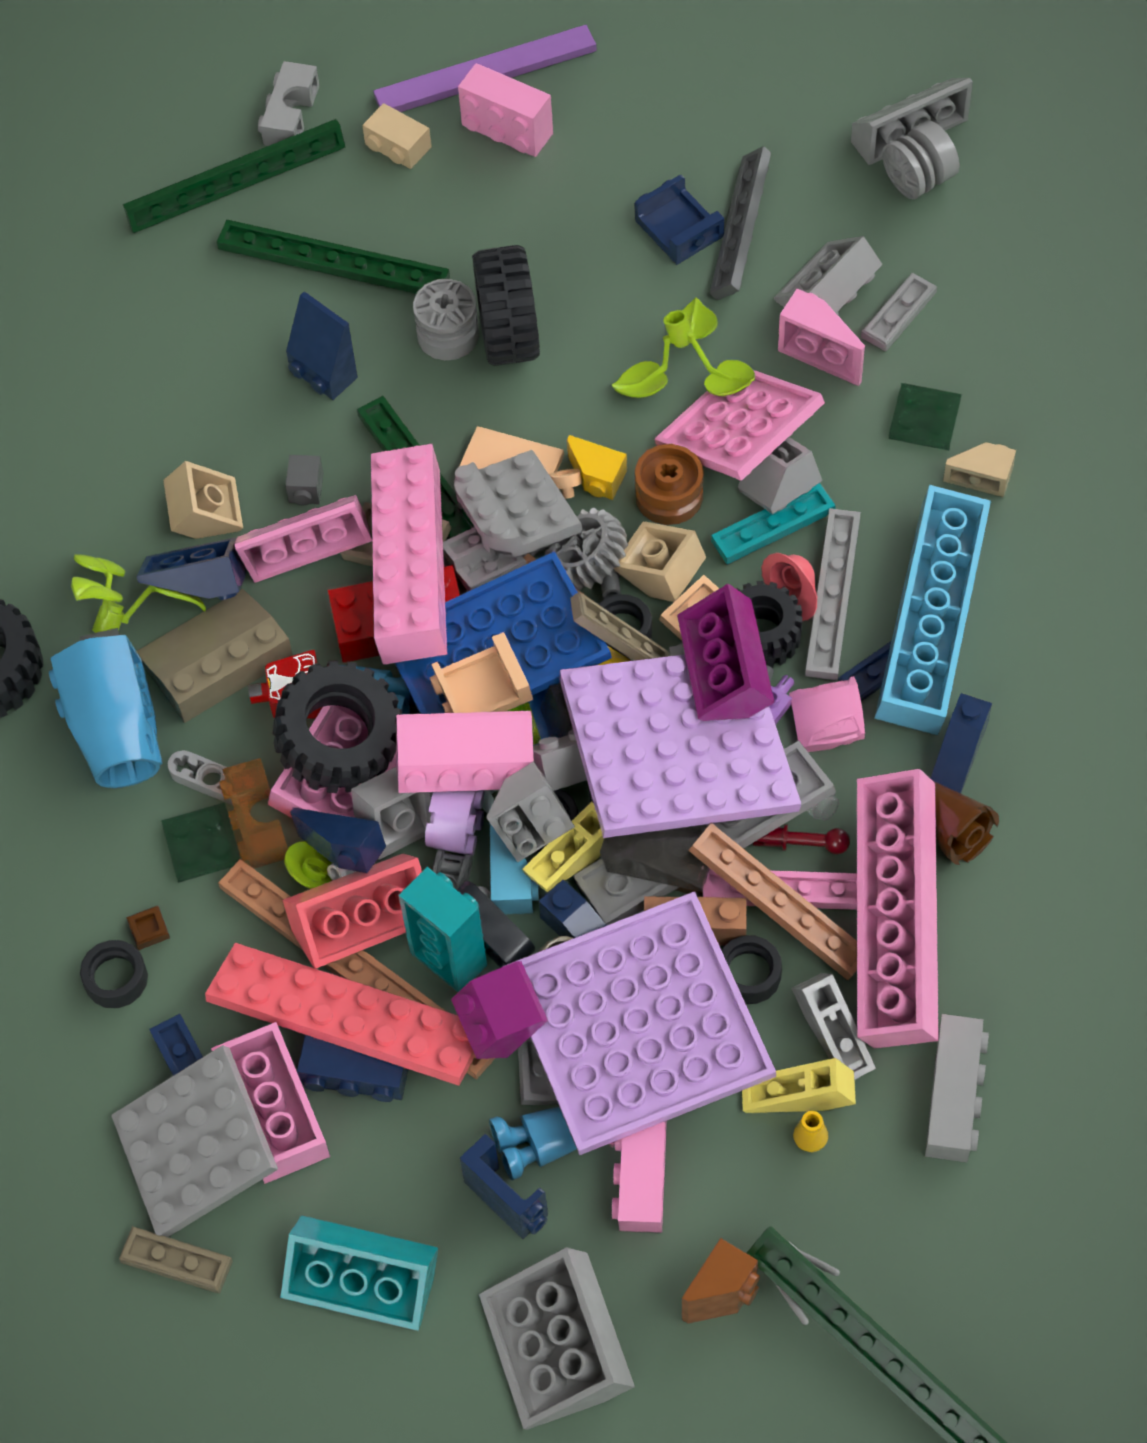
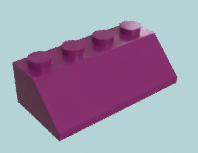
(725, 656)

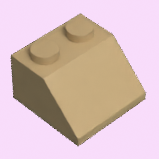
(202, 502)
(661, 560)

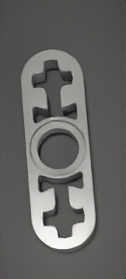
(202, 767)

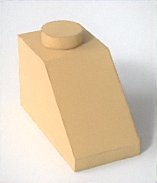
(982, 468)

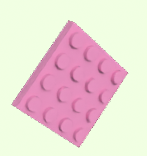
(744, 427)

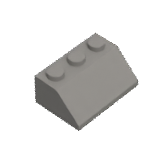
(835, 273)

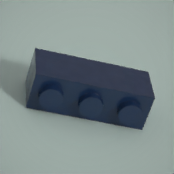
(349, 1072)

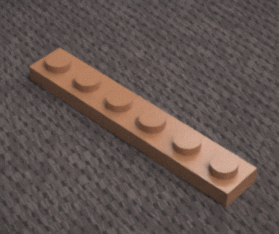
(777, 900)

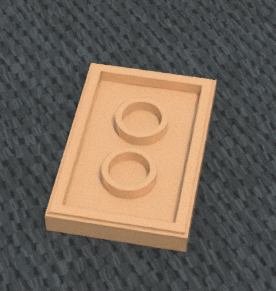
(493, 447)

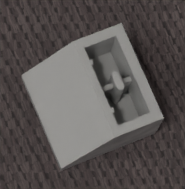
(781, 476)
(528, 813)

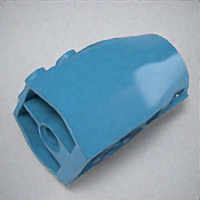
(108, 709)

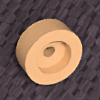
(566, 480)

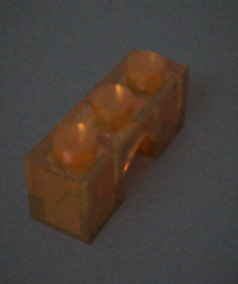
(246, 786)

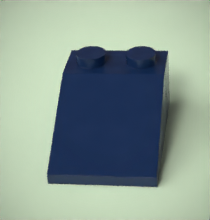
(321, 348)
(198, 570)

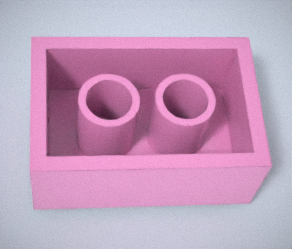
(505, 110)

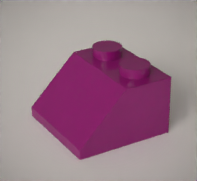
(499, 1011)

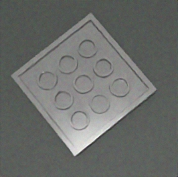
(194, 1142)

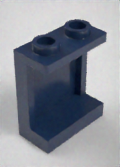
(677, 220)
(479, 1175)

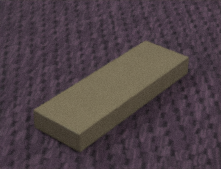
(176, 1260)

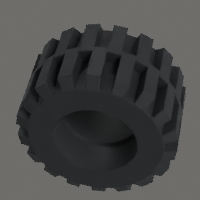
(781, 609)

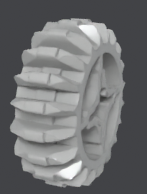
(593, 551)

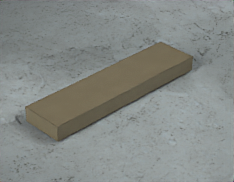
(614, 630)

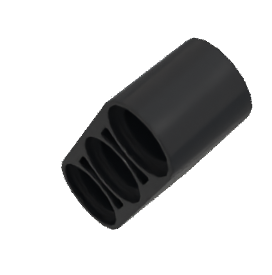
(501, 938)

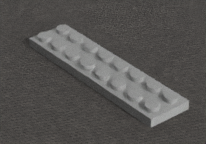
(622, 896)

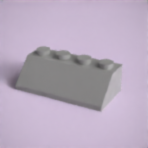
(942, 103)

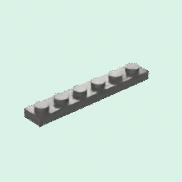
(740, 223)

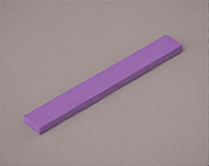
(508, 62)

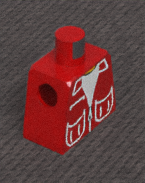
(278, 676)

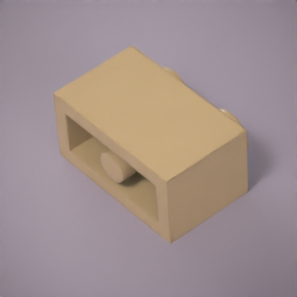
(396, 136)

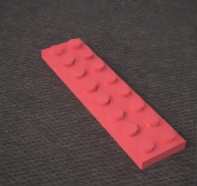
(343, 1013)

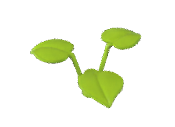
(682, 329)
(110, 613)

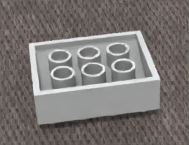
(556, 1339)

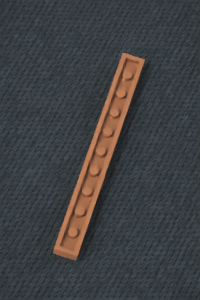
(266, 902)

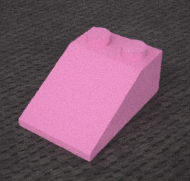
(820, 338)

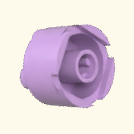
(455, 820)

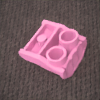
(828, 715)

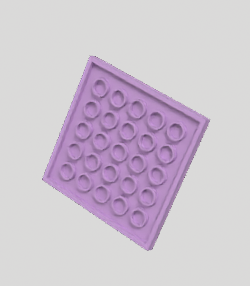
(659, 763)
(642, 1023)

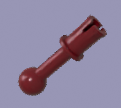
(835, 840)

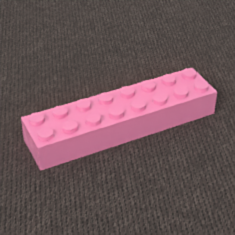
(408, 555)
(896, 910)

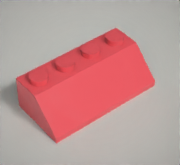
(351, 910)

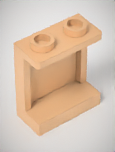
(483, 681)

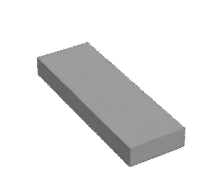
(898, 312)

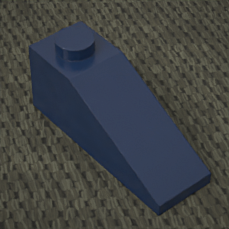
(961, 742)
(341, 839)
(568, 912)

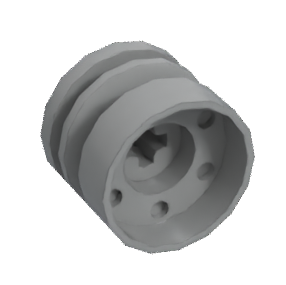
(920, 159)
(446, 319)

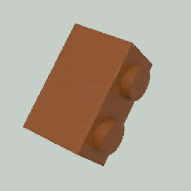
(721, 1284)

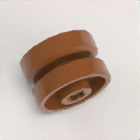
(669, 484)

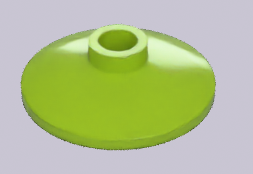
(307, 865)

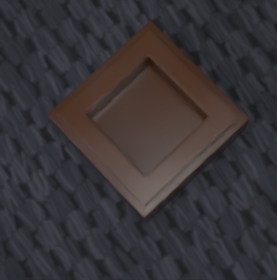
(148, 927)

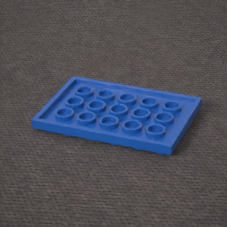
(533, 613)

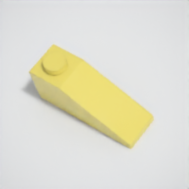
(568, 852)
(803, 1088)

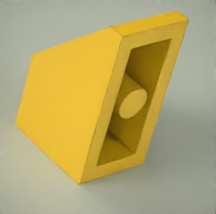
(599, 466)

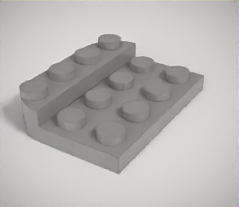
(515, 505)

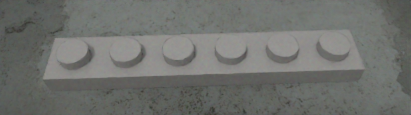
(833, 594)

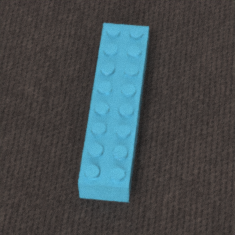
(933, 610)

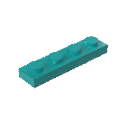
(767, 528)

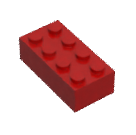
(354, 616)

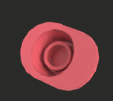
(795, 575)

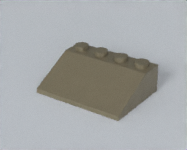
(214, 654)

